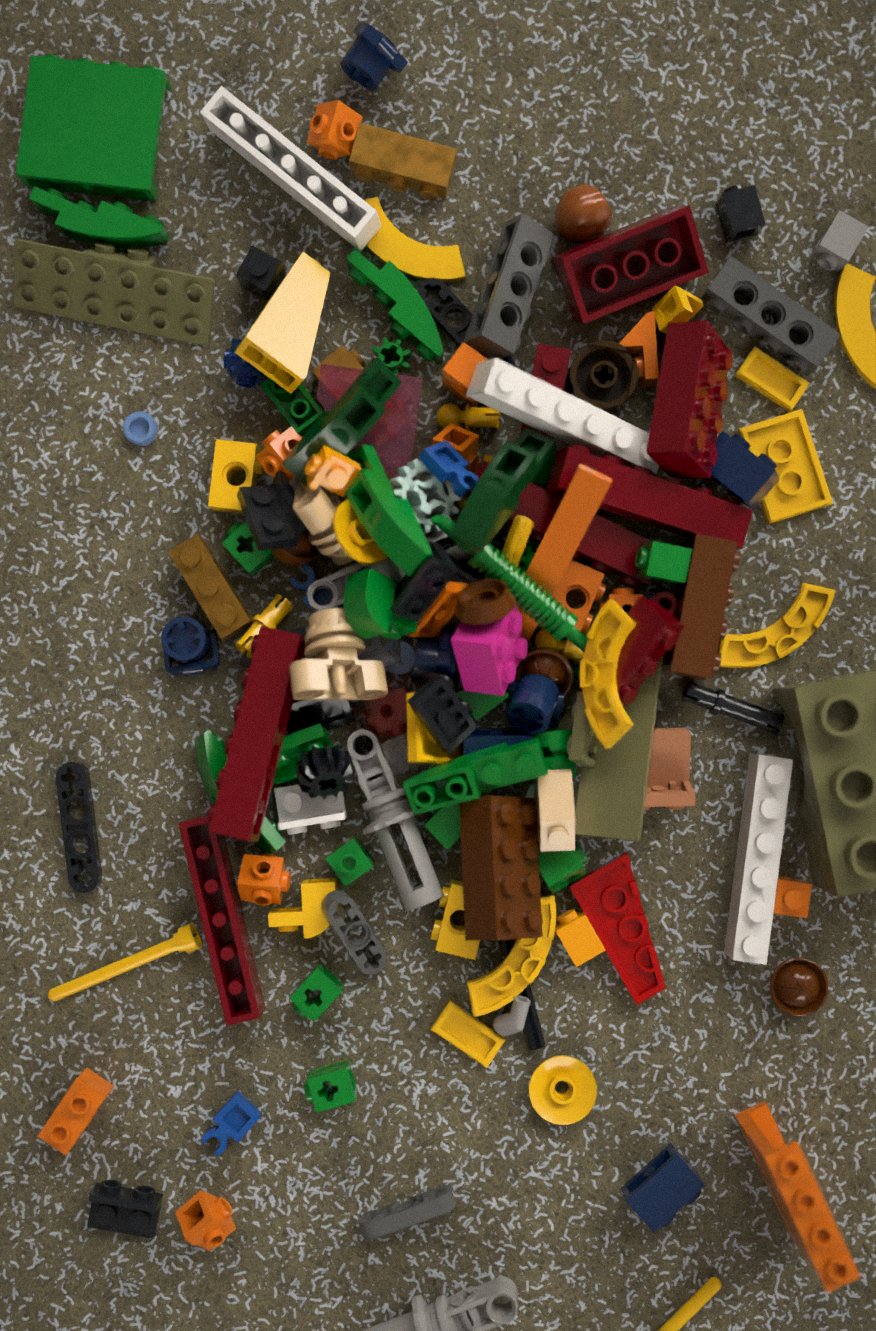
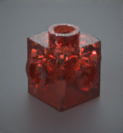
(377, 712)

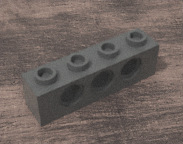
(514, 266)
(788, 316)

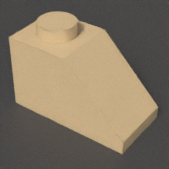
(555, 811)

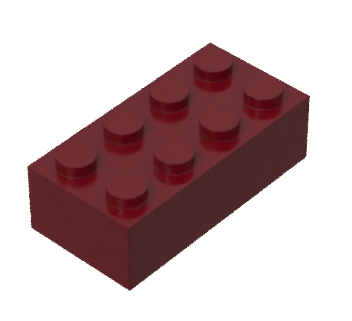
(631, 264)
(689, 400)

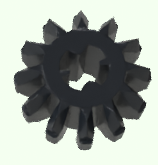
(325, 771)

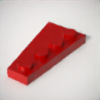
(617, 916)

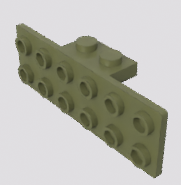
(113, 290)
(614, 778)

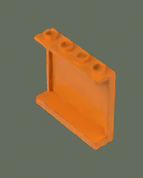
(798, 1198)

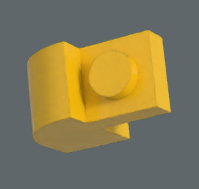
(310, 914)

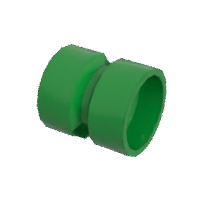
(555, 749)

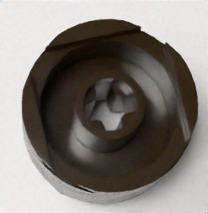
(614, 364)

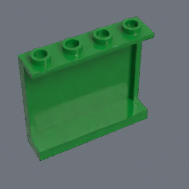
(91, 127)

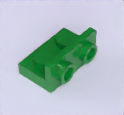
(294, 745)

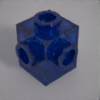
(241, 372)

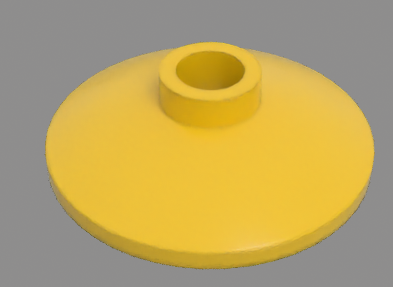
(354, 537)
(565, 1106)

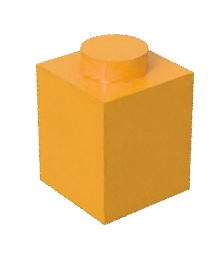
(578, 936)

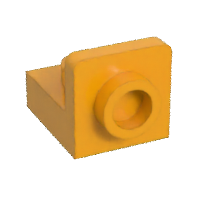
(331, 471)

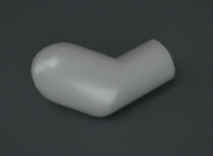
(514, 1021)

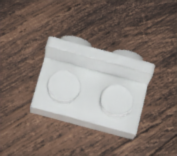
(298, 810)

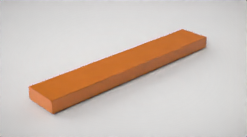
(565, 534)

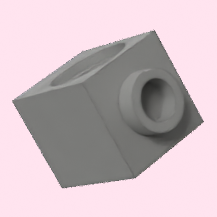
(838, 242)

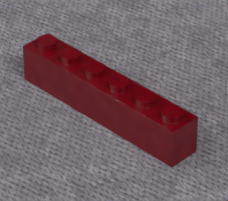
(655, 500)
(603, 545)
(257, 736)
(222, 921)

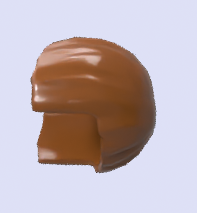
(583, 214)

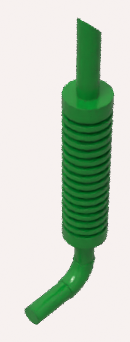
(531, 597)

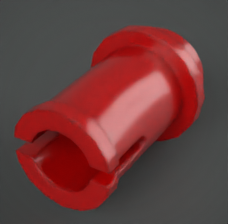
(670, 601)

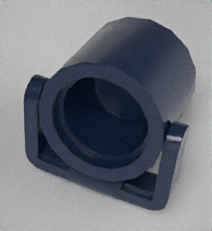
(371, 57)
(189, 642)
(435, 656)
(533, 704)

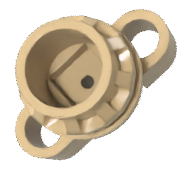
(317, 513)
(332, 662)

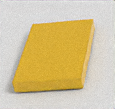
(791, 447)

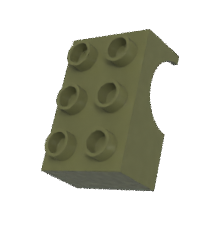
(838, 754)

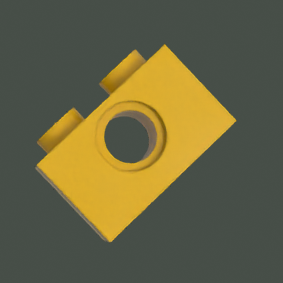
(229, 458)
(448, 936)

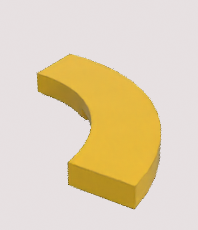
(413, 257)
(855, 321)
(782, 636)
(599, 671)
(517, 969)

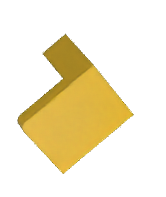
(676, 307)

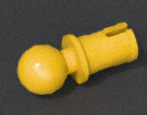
(472, 417)
(569, 649)

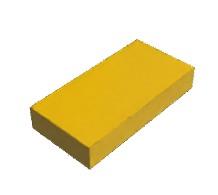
(772, 379)
(468, 1033)

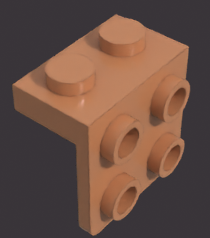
(669, 770)

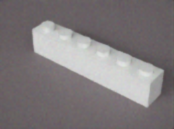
(291, 168)
(558, 413)
(758, 858)

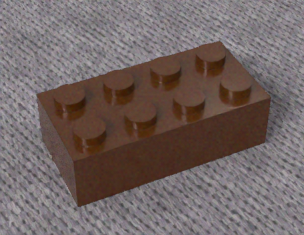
(702, 608)
(500, 868)

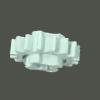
(424, 494)

